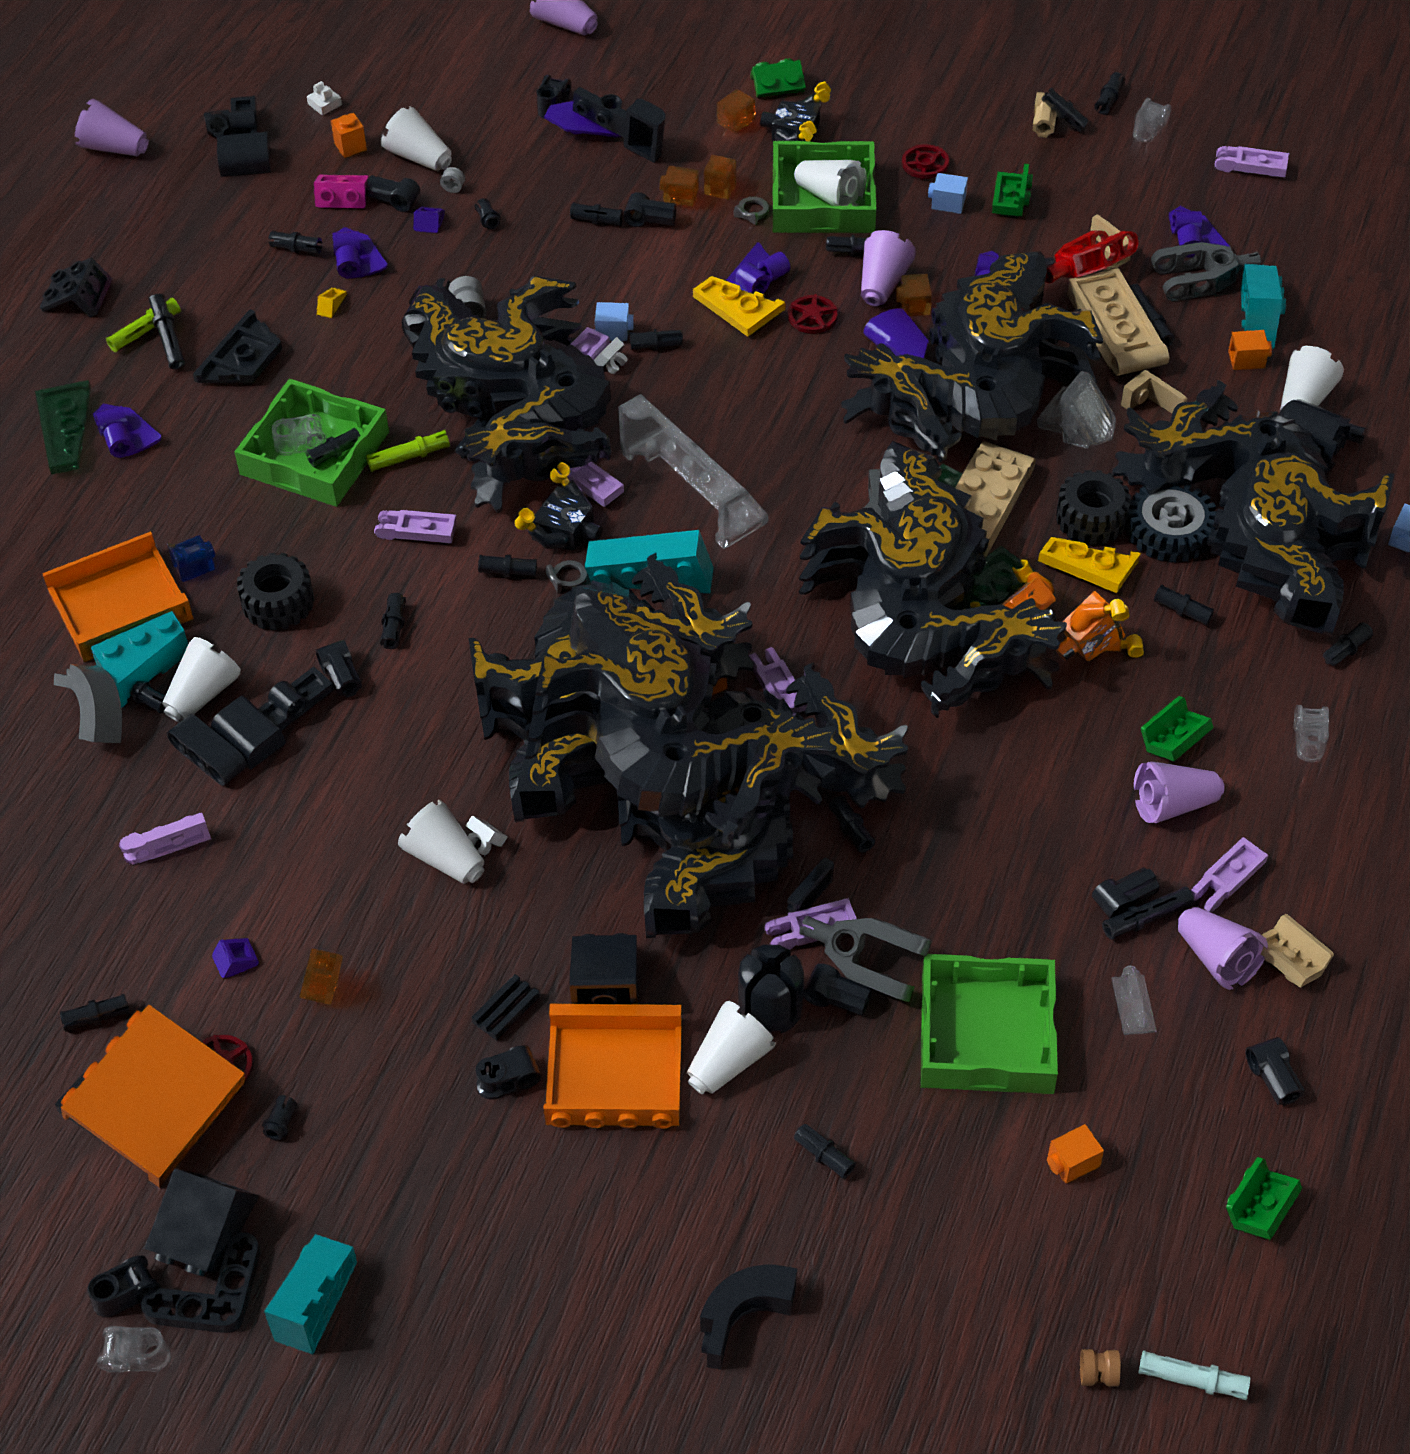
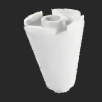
(415, 140)
(832, 180)
(1311, 375)
(198, 679)
(442, 843)
(728, 1049)

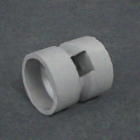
(471, 293)

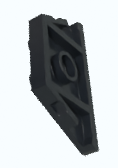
(240, 354)

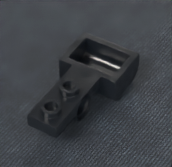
(639, 124)
(245, 149)
(259, 731)

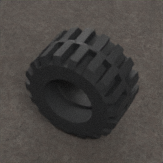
(1077, 503)
(280, 607)

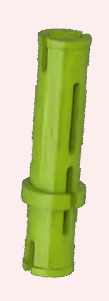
(138, 327)
(419, 447)

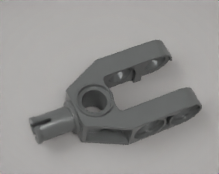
(1217, 260)
(848, 961)

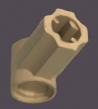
(1044, 117)

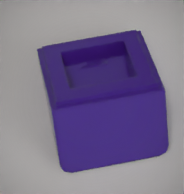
(428, 219)
(234, 956)

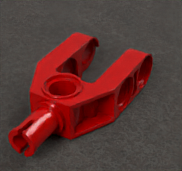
(1085, 257)

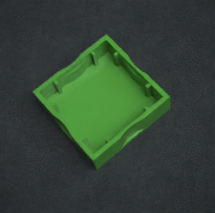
(803, 212)
(294, 473)
(988, 1024)

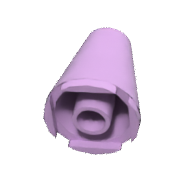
(567, 14)
(108, 131)
(883, 264)
(1174, 790)
(1223, 946)

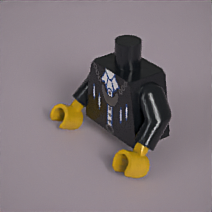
(797, 119)
(563, 517)

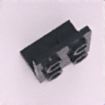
(82, 283)

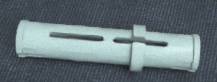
(1195, 1375)

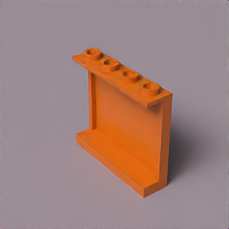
(114, 592)
(614, 1065)
(153, 1093)

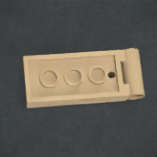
(1127, 333)
(995, 482)

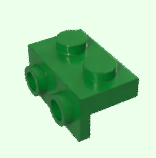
(778, 78)
(1011, 192)
(1174, 730)
(1262, 1200)

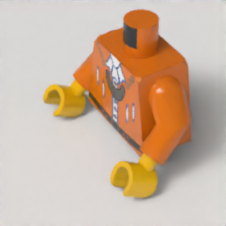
(1036, 587)
(1096, 629)

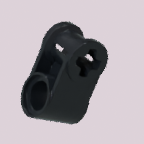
(552, 92)
(508, 1071)
(124, 1284)

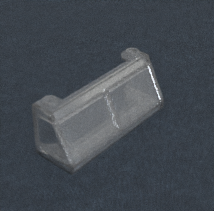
(652, 434)

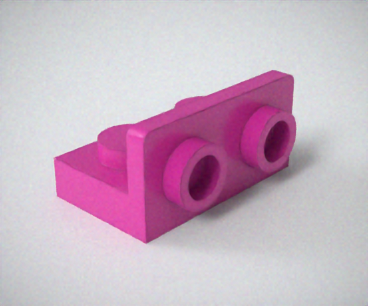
(340, 191)

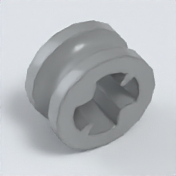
(448, 184)

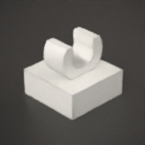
(323, 99)
(610, 355)
(486, 833)

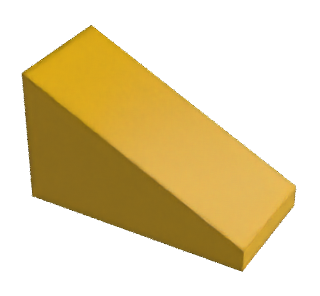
(330, 301)

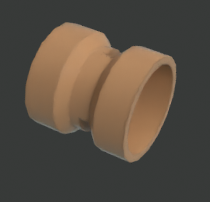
(1100, 1367)

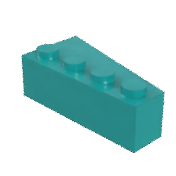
(623, 558)

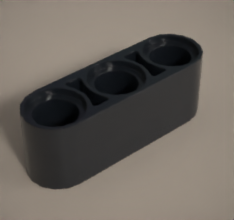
(207, 749)

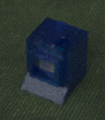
(192, 557)

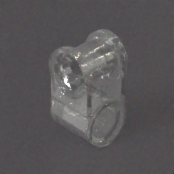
(1150, 120)
(296, 435)
(1311, 732)
(126, 1349)

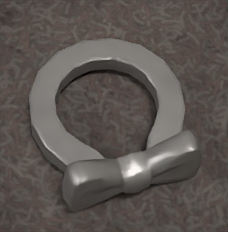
(752, 217)
(552, 574)

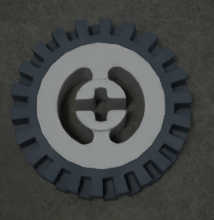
(1168, 534)

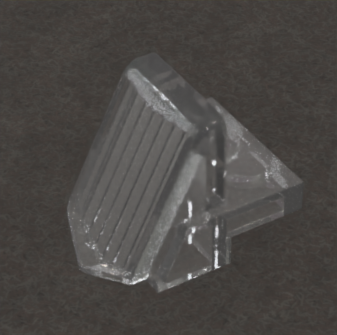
(1080, 413)

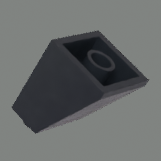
(604, 969)
(198, 1221)

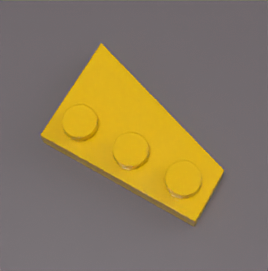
(737, 307)
(1093, 565)

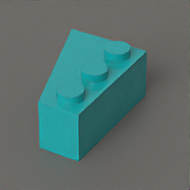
(1262, 299)
(141, 652)
(310, 1293)

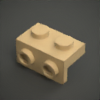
(1296, 952)

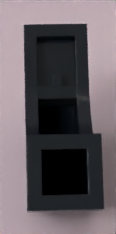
(744, 1292)

